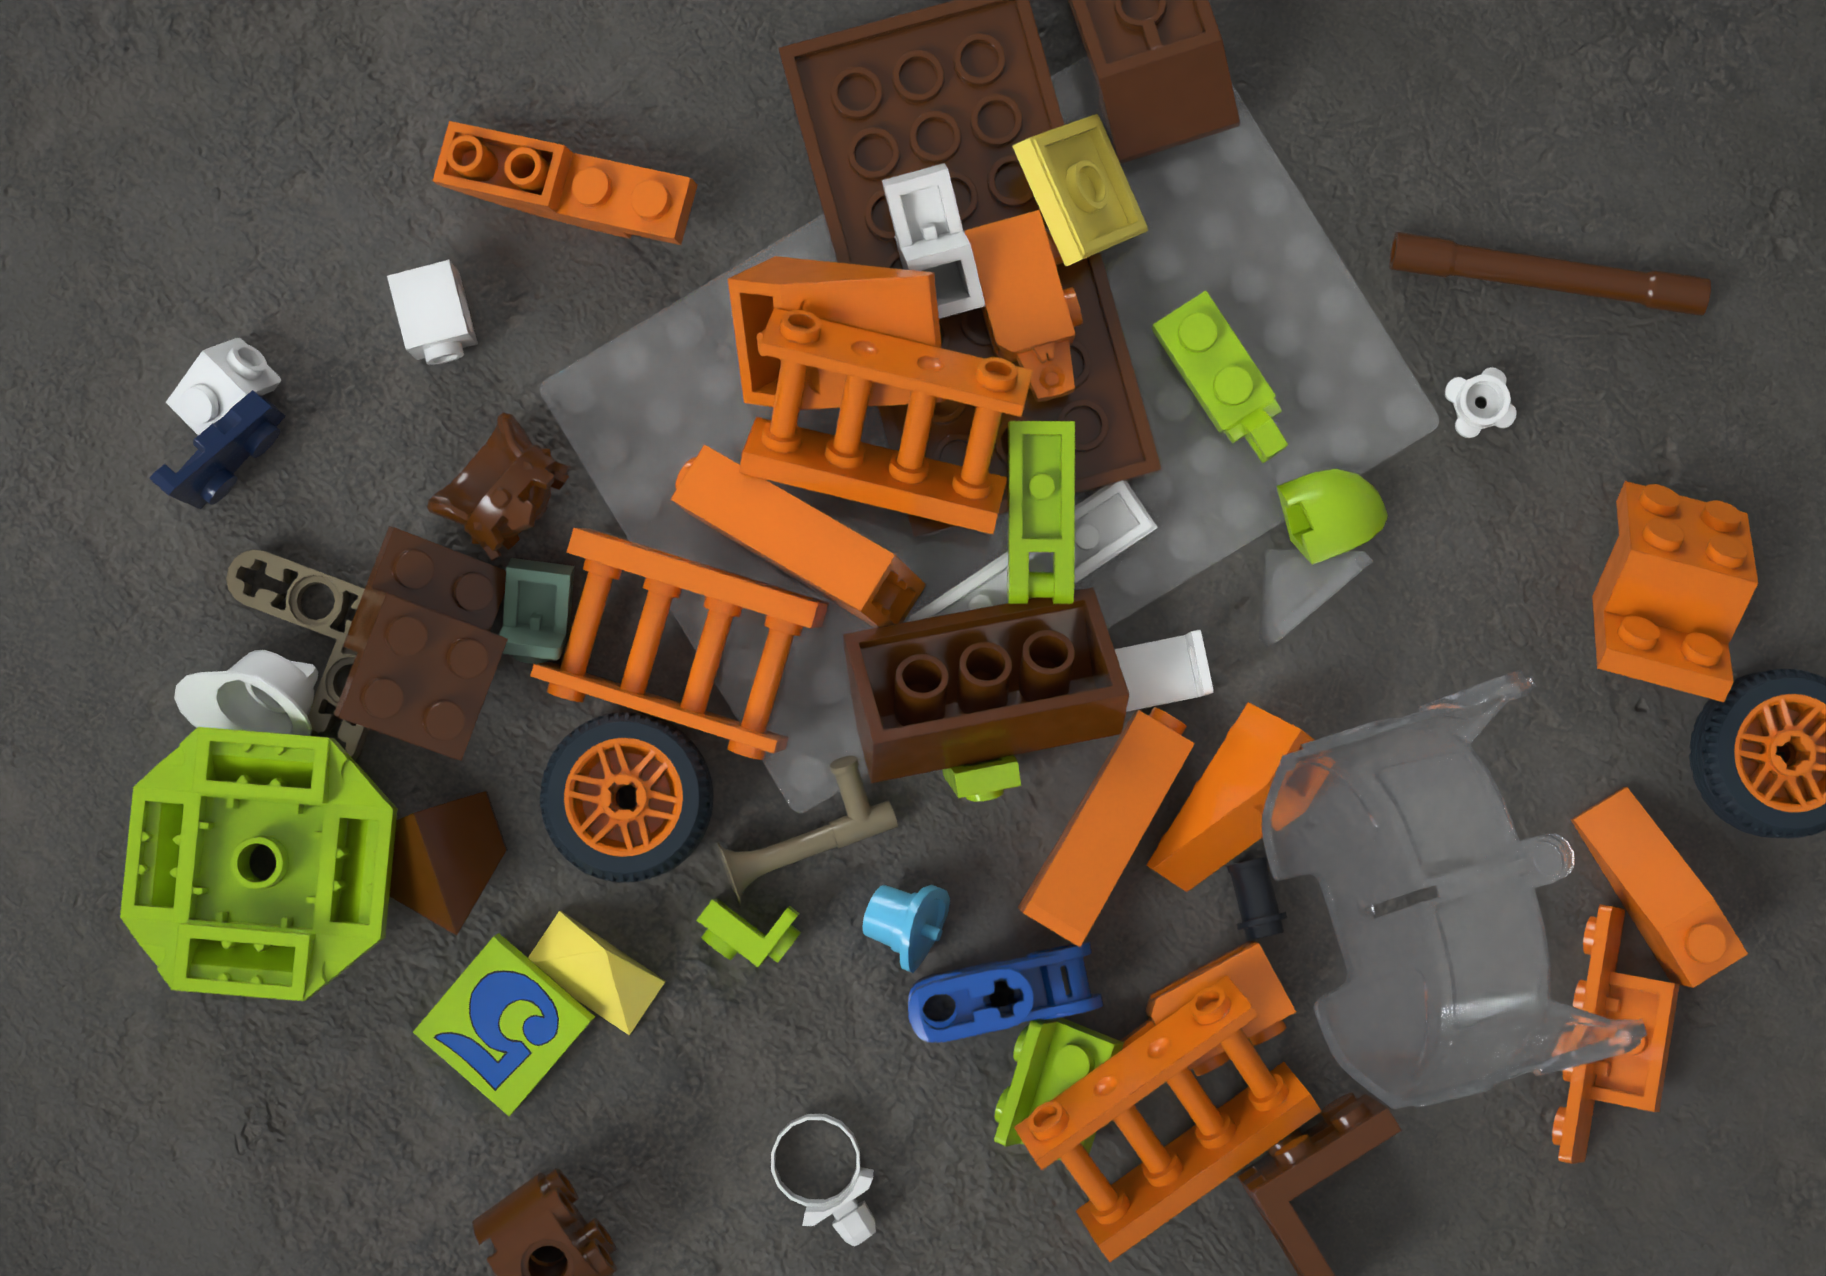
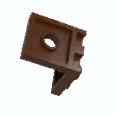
(1305, 1159)

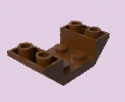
(1157, 72)

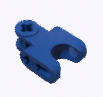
(1036, 994)

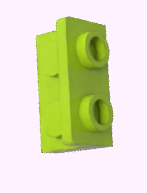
(1050, 1060)

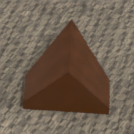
(446, 859)

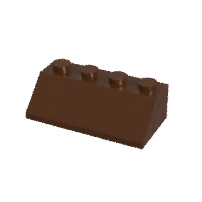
(984, 685)

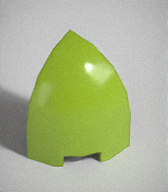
(1331, 513)

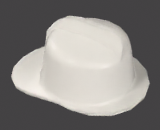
(254, 695)

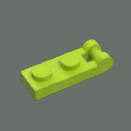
(1041, 509)

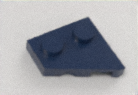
(222, 449)

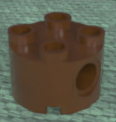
(542, 1216)

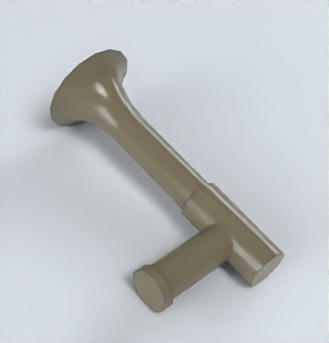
(857, 825)

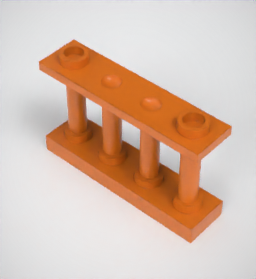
(871, 473)
(725, 599)
(1194, 1161)

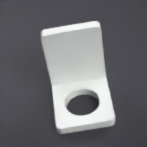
(1165, 671)

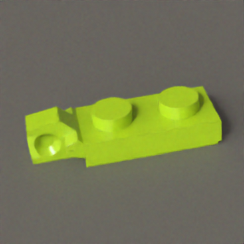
(1221, 375)

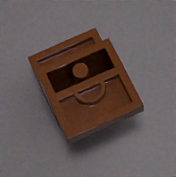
(423, 644)

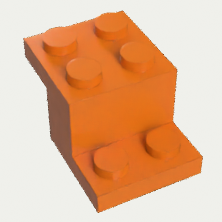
(1674, 590)

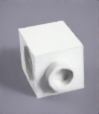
(433, 312)

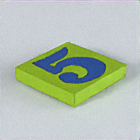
(503, 1024)

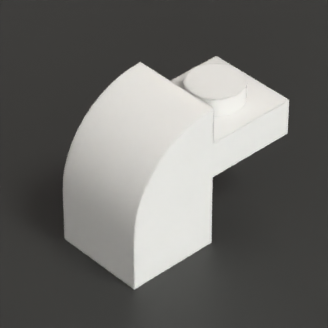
(933, 238)

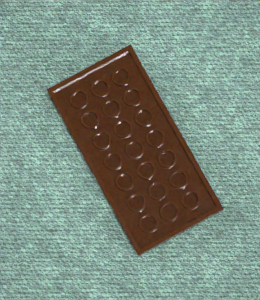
(960, 92)

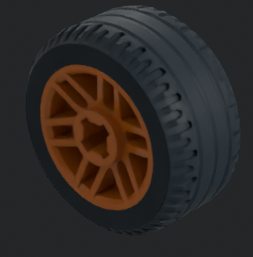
(1738, 761)
(583, 797)

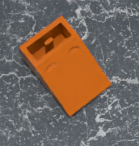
(853, 295)

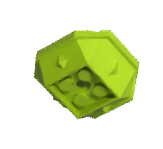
(191, 876)

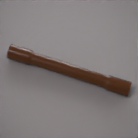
(1652, 289)

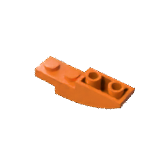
(564, 185)

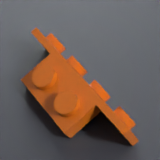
(1624, 1079)

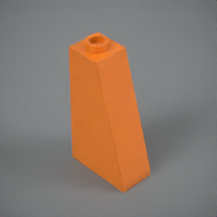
(798, 539)
(1107, 825)

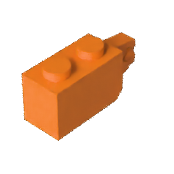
(1024, 300)
(1251, 974)

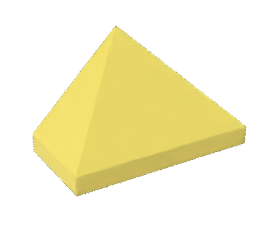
(596, 972)

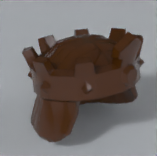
(501, 488)

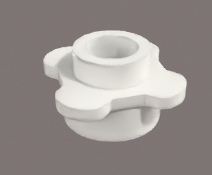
(1492, 388)

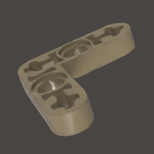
(340, 658)

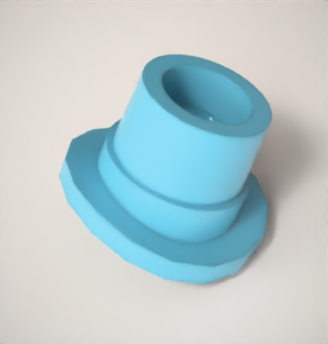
(907, 921)

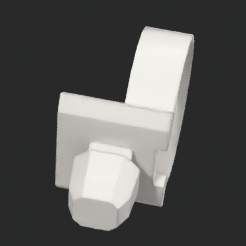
(853, 1219)

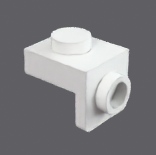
(219, 381)

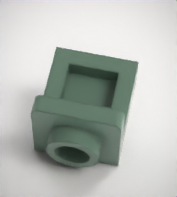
(537, 610)

